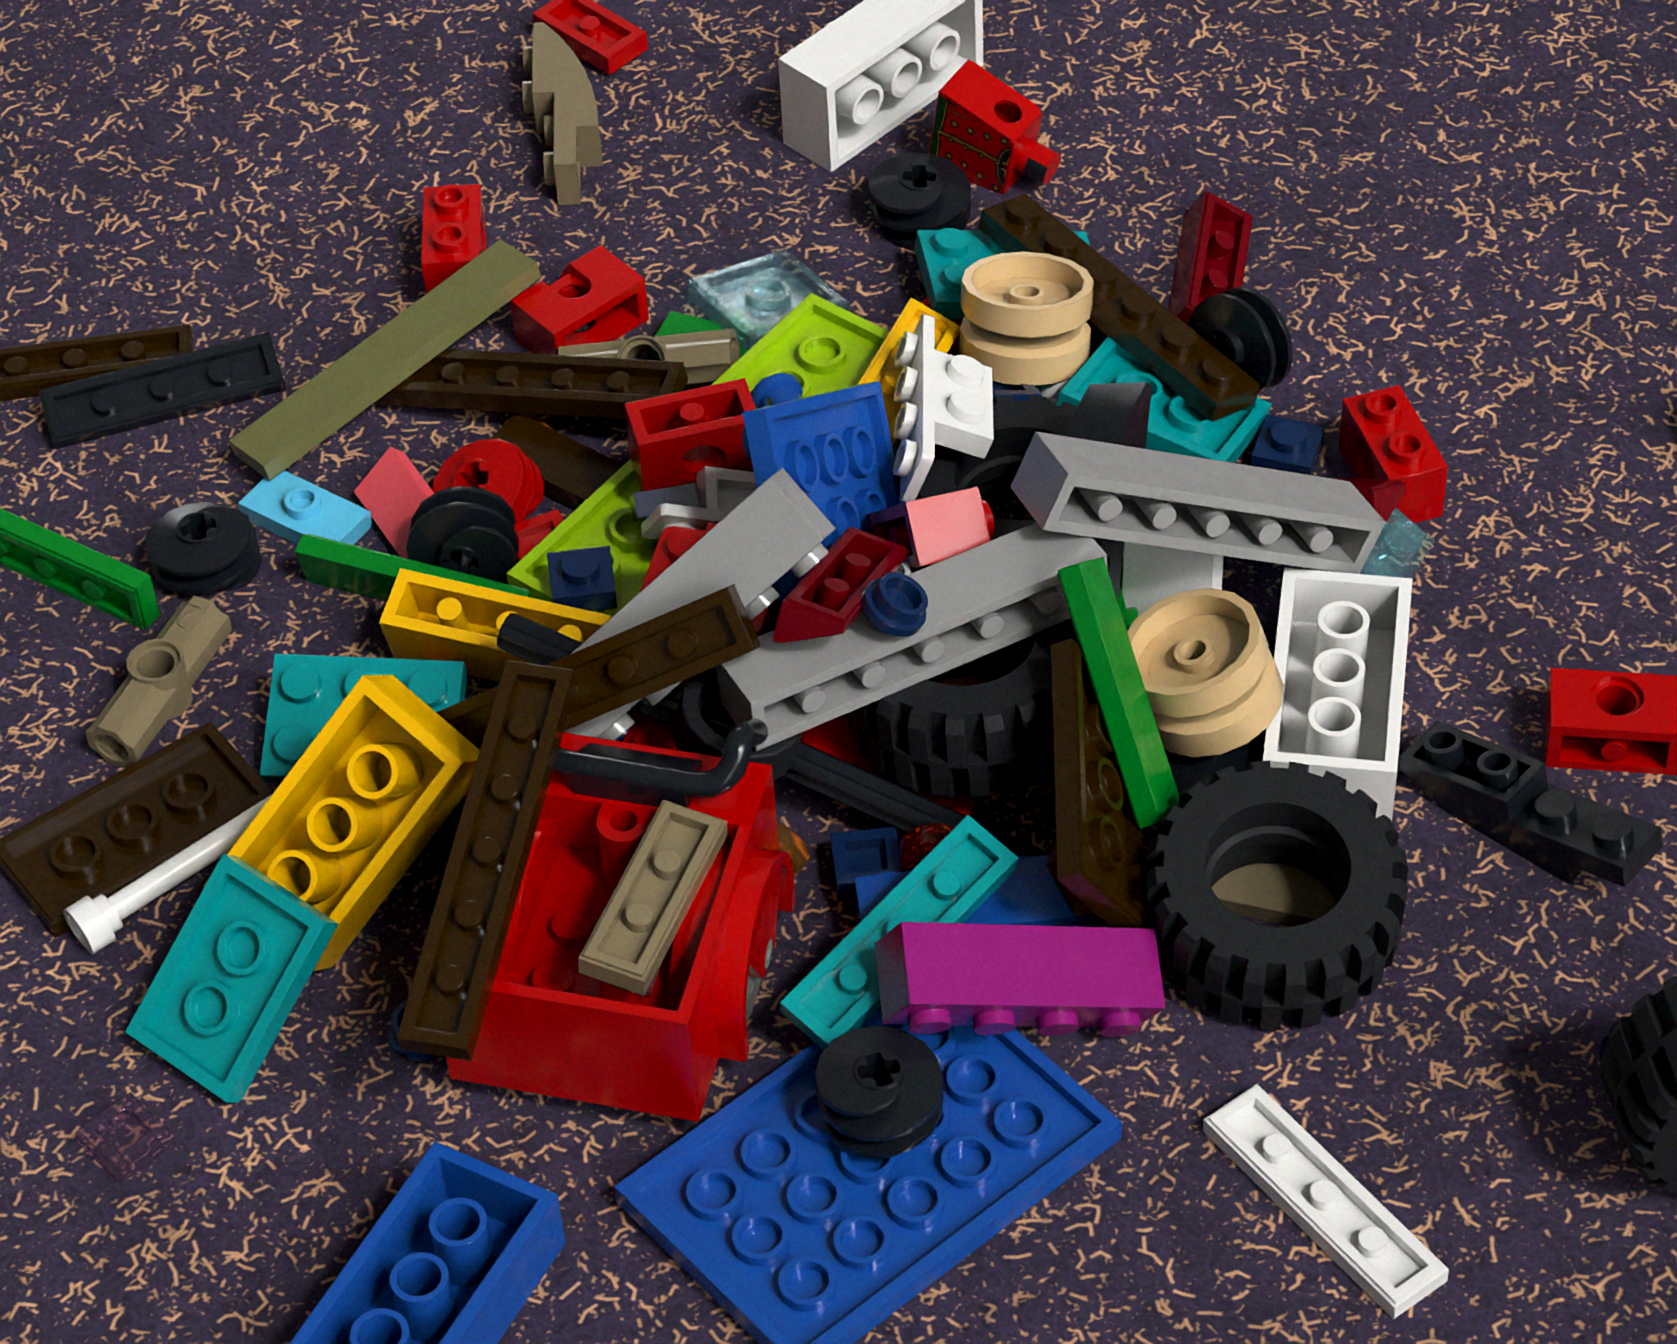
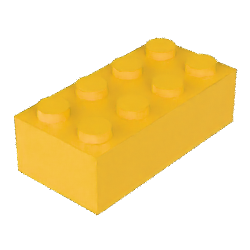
(360, 805)

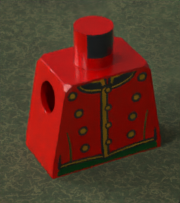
(990, 131)

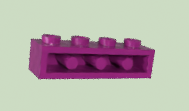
(1019, 977)

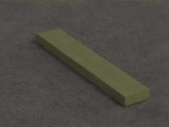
(384, 359)

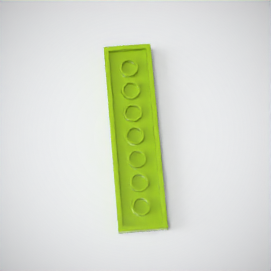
(814, 343)

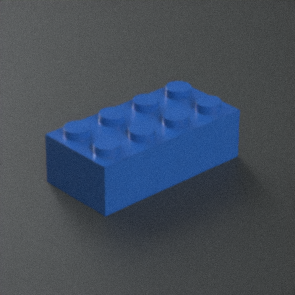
(443, 1259)

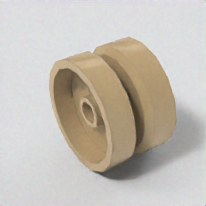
(1027, 317)
(1206, 671)

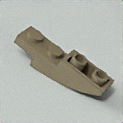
(563, 111)

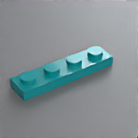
(940, 889)

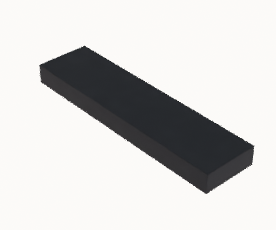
(161, 390)

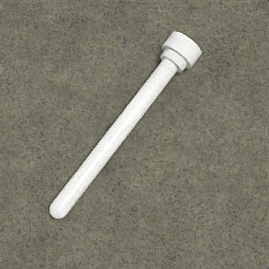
(99, 918)

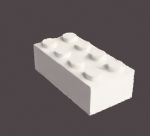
(872, 72)
(1342, 678)

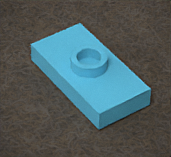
(297, 507)

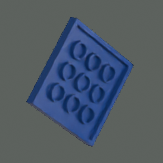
(833, 450)

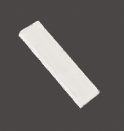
(1326, 1201)

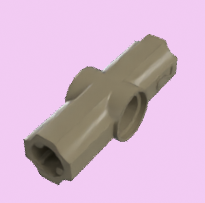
(703, 353)
(158, 681)

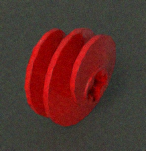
(498, 469)

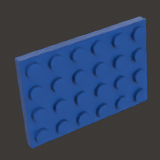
(834, 1242)

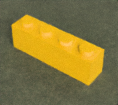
(461, 621)

